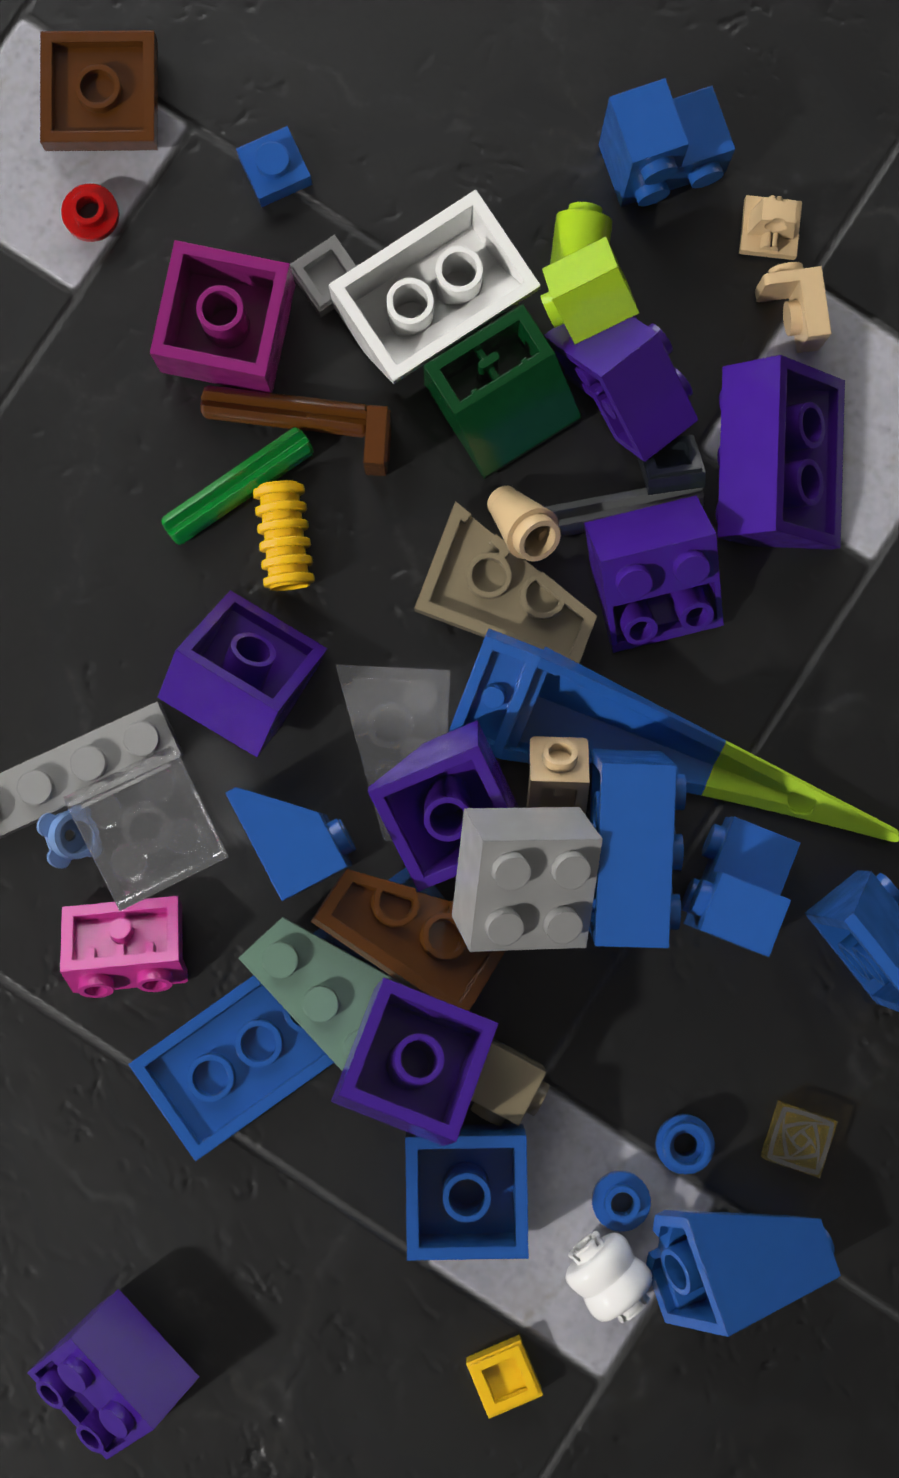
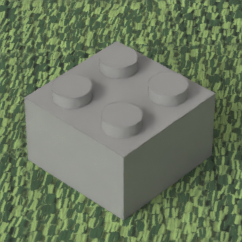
(525, 878)

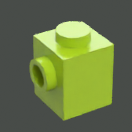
(588, 291)

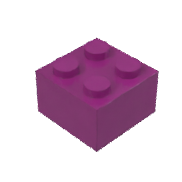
(223, 317)

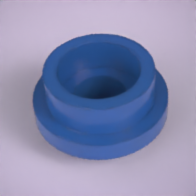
(690, 1161)
(615, 1183)

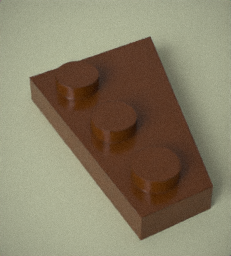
(406, 937)

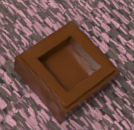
(377, 440)

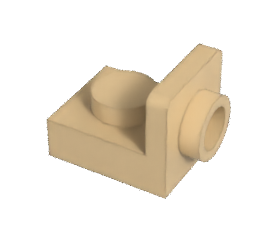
(807, 309)
(558, 772)

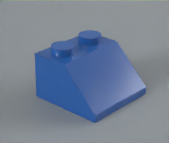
(292, 841)

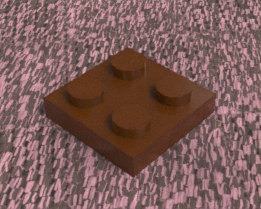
(99, 90)

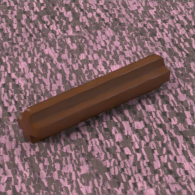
(284, 411)

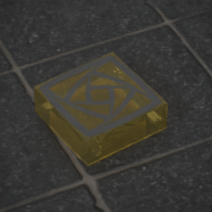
(799, 1139)

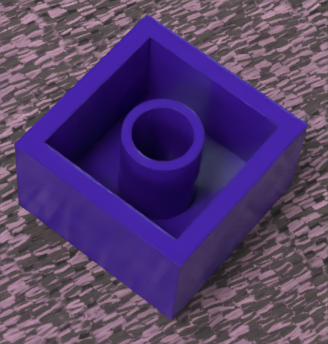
(415, 1062)

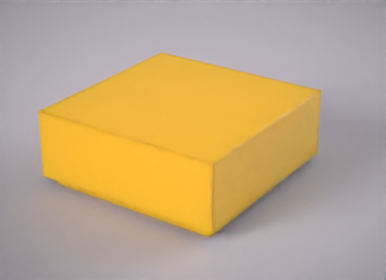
(504, 1376)

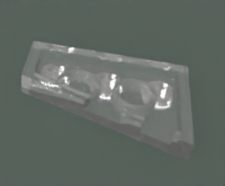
(393, 713)

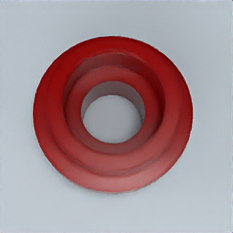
(92, 228)

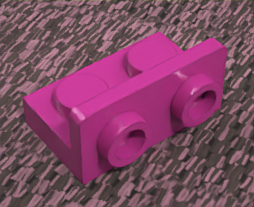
(122, 948)

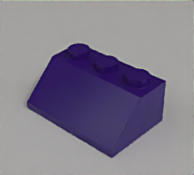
(780, 455)

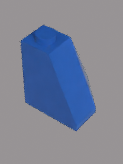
(735, 1267)

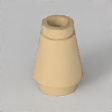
(525, 525)

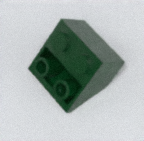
(502, 391)

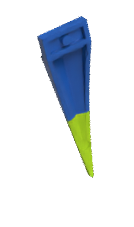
(538, 692)

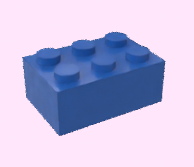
(635, 815)

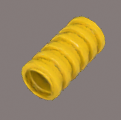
(283, 535)

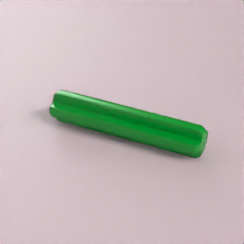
(237, 485)

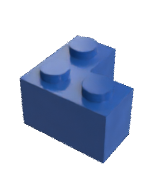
(663, 142)
(741, 885)

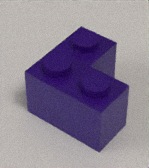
(630, 381)

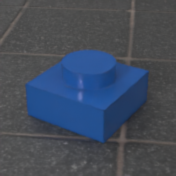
(274, 166)

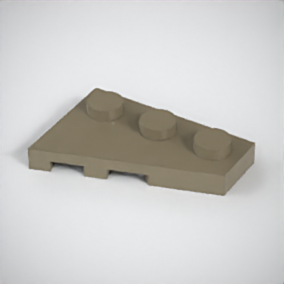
(484, 586)

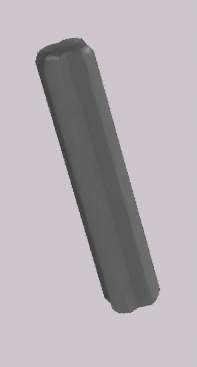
(574, 514)

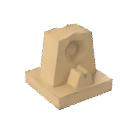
(770, 227)

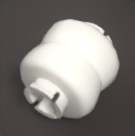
(609, 1277)

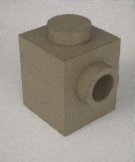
(508, 1086)

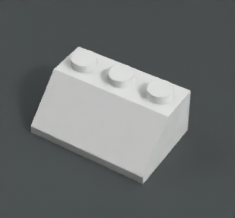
(432, 288)

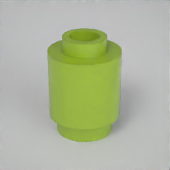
(578, 228)

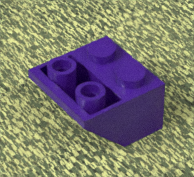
(656, 573)
(113, 1376)

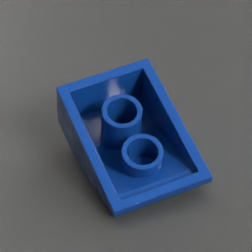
(863, 930)

